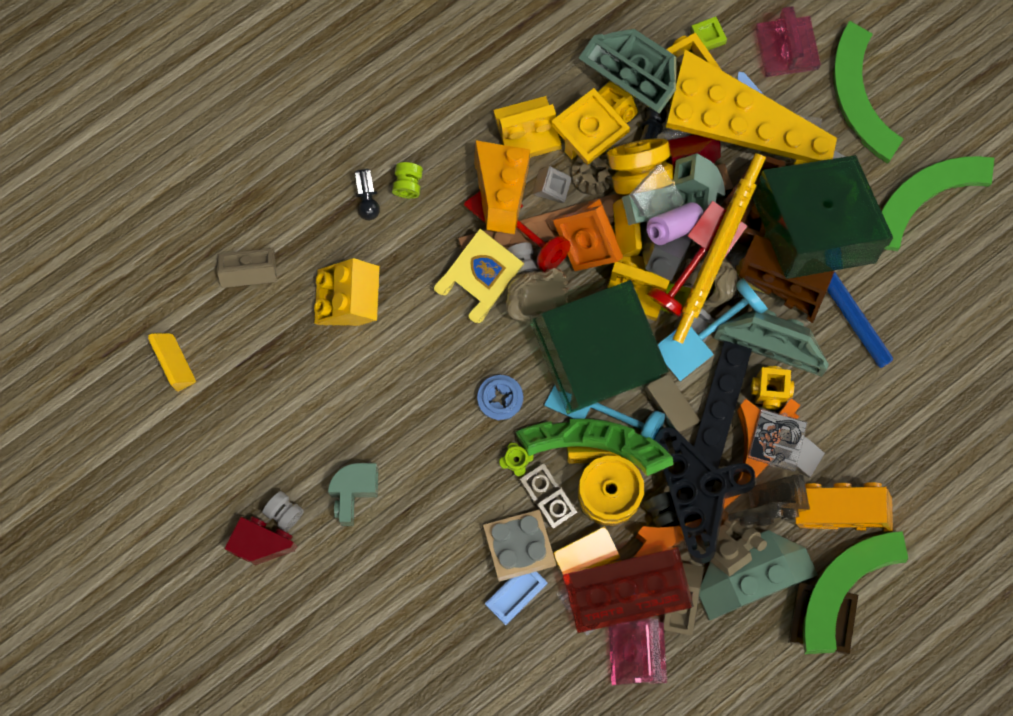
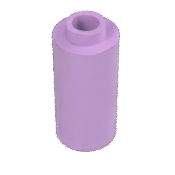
(673, 223)

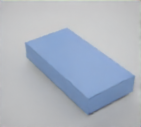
(515, 596)

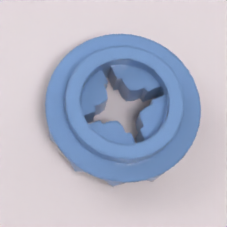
(505, 385)

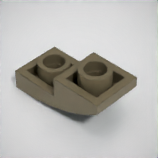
(547, 495)

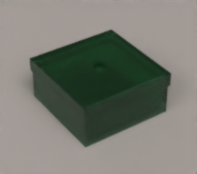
(821, 216)
(599, 347)

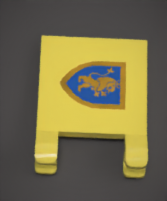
(483, 271)

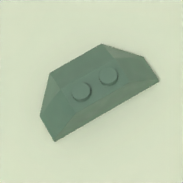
(634, 65)
(775, 339)
(769, 572)

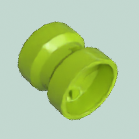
(407, 180)

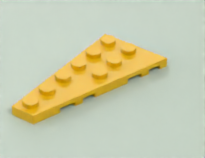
(729, 111)

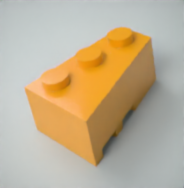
(502, 182)
(847, 507)

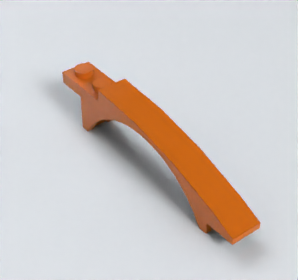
(668, 537)

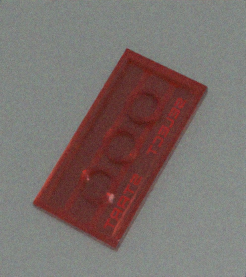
(628, 590)

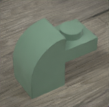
(699, 180)
(352, 482)

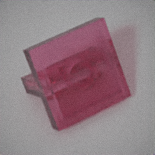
(787, 44)
(638, 652)

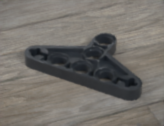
(703, 503)

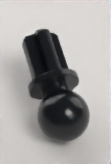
(653, 124)
(368, 207)

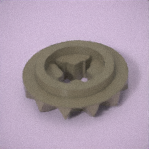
(587, 183)

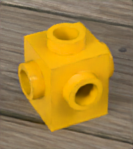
(776, 378)

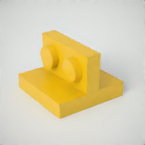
(528, 126)
(589, 127)
(633, 269)

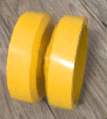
(636, 161)
(606, 473)

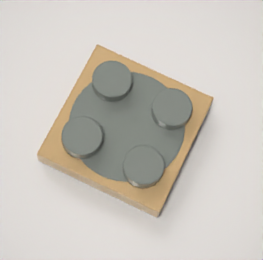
(519, 545)

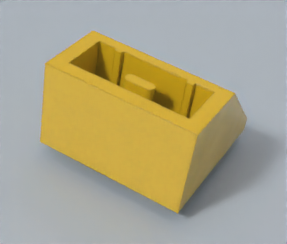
(347, 293)

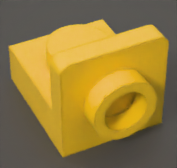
(619, 100)

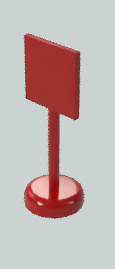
(703, 234)
(551, 253)

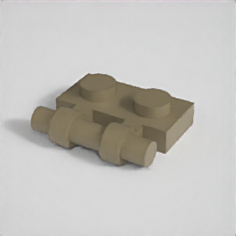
(729, 553)

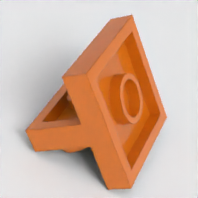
(589, 236)

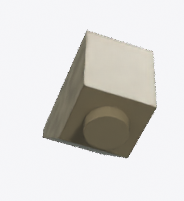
(684, 620)

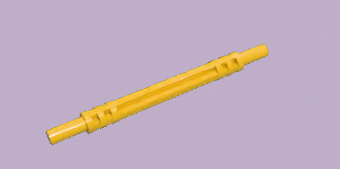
(719, 248)

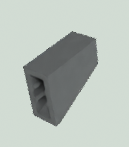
(665, 258)

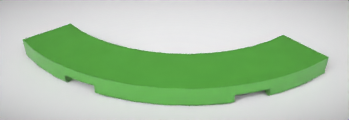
(853, 98)
(929, 183)
(598, 434)
(838, 579)

